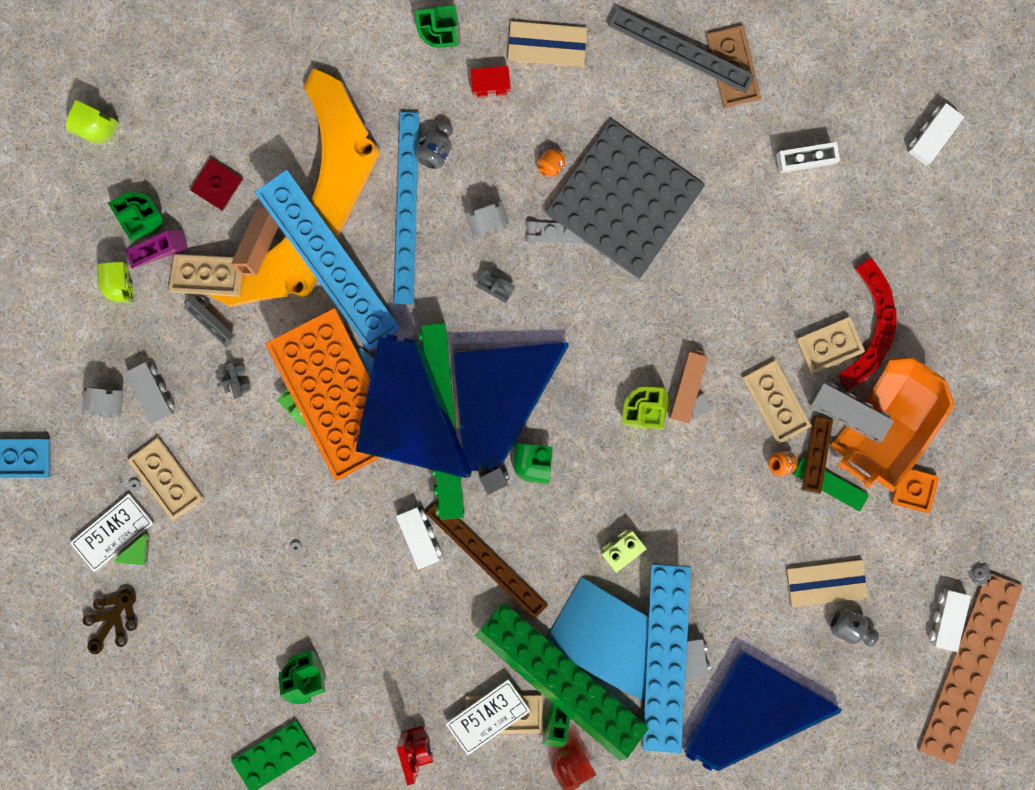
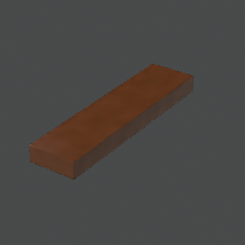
(817, 454)

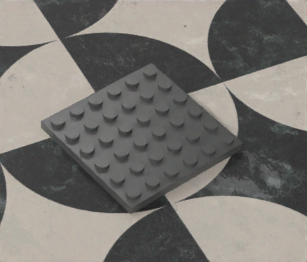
(625, 199)

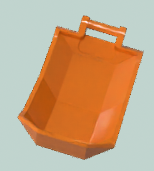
(918, 406)

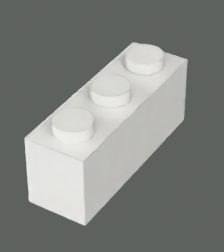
(935, 134)
(808, 157)
(419, 537)
(950, 620)

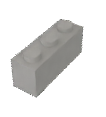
(150, 392)

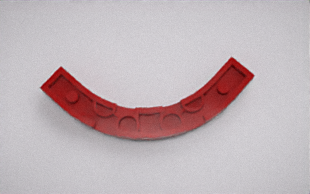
(884, 327)

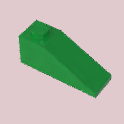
(556, 727)

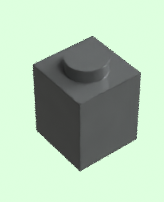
(494, 480)

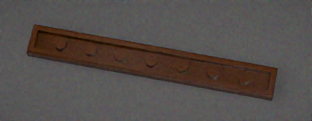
(490, 563)

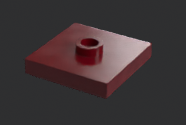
(216, 184)

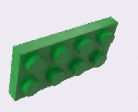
(273, 756)

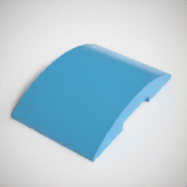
(604, 637)

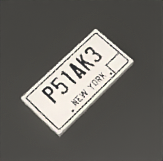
(112, 532)
(488, 717)

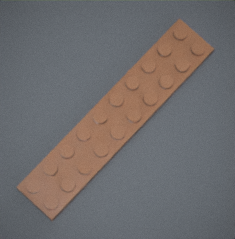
(970, 669)

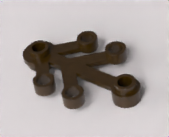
(113, 619)

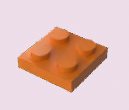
(916, 491)

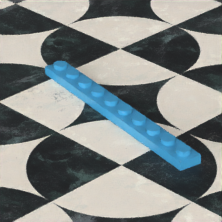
(406, 208)

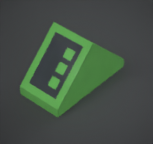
(136, 553)

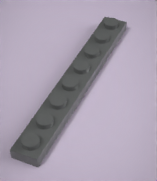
(681, 50)

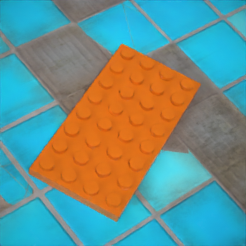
(326, 387)

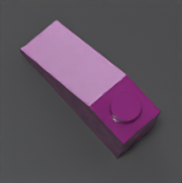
(157, 248)

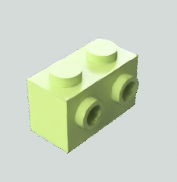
(625, 553)

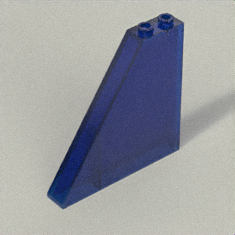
(498, 395)
(406, 412)
(752, 712)

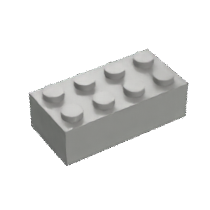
(852, 413)

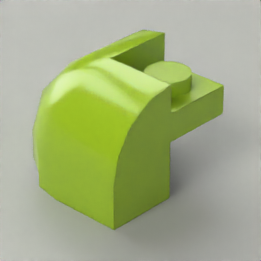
(90, 123)
(114, 282)
(646, 408)

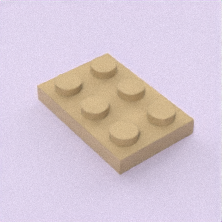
(830, 345)

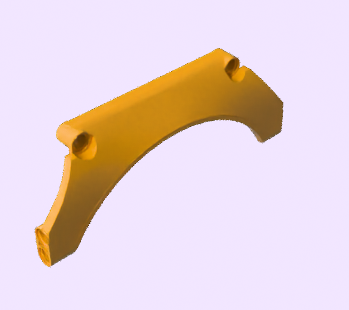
(339, 184)

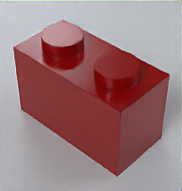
(490, 81)

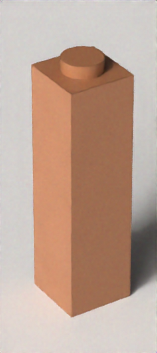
(255, 243)
(688, 386)

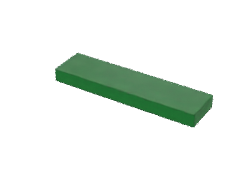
(837, 488)

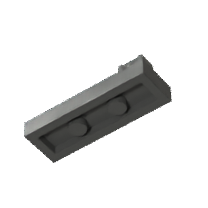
(198, 310)

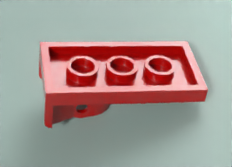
(413, 753)

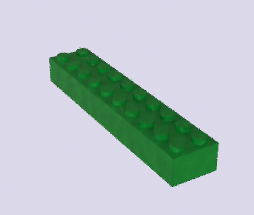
(437, 353)
(562, 682)

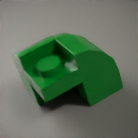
(438, 25)
(136, 214)
(532, 462)
(302, 678)

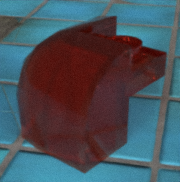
(571, 765)

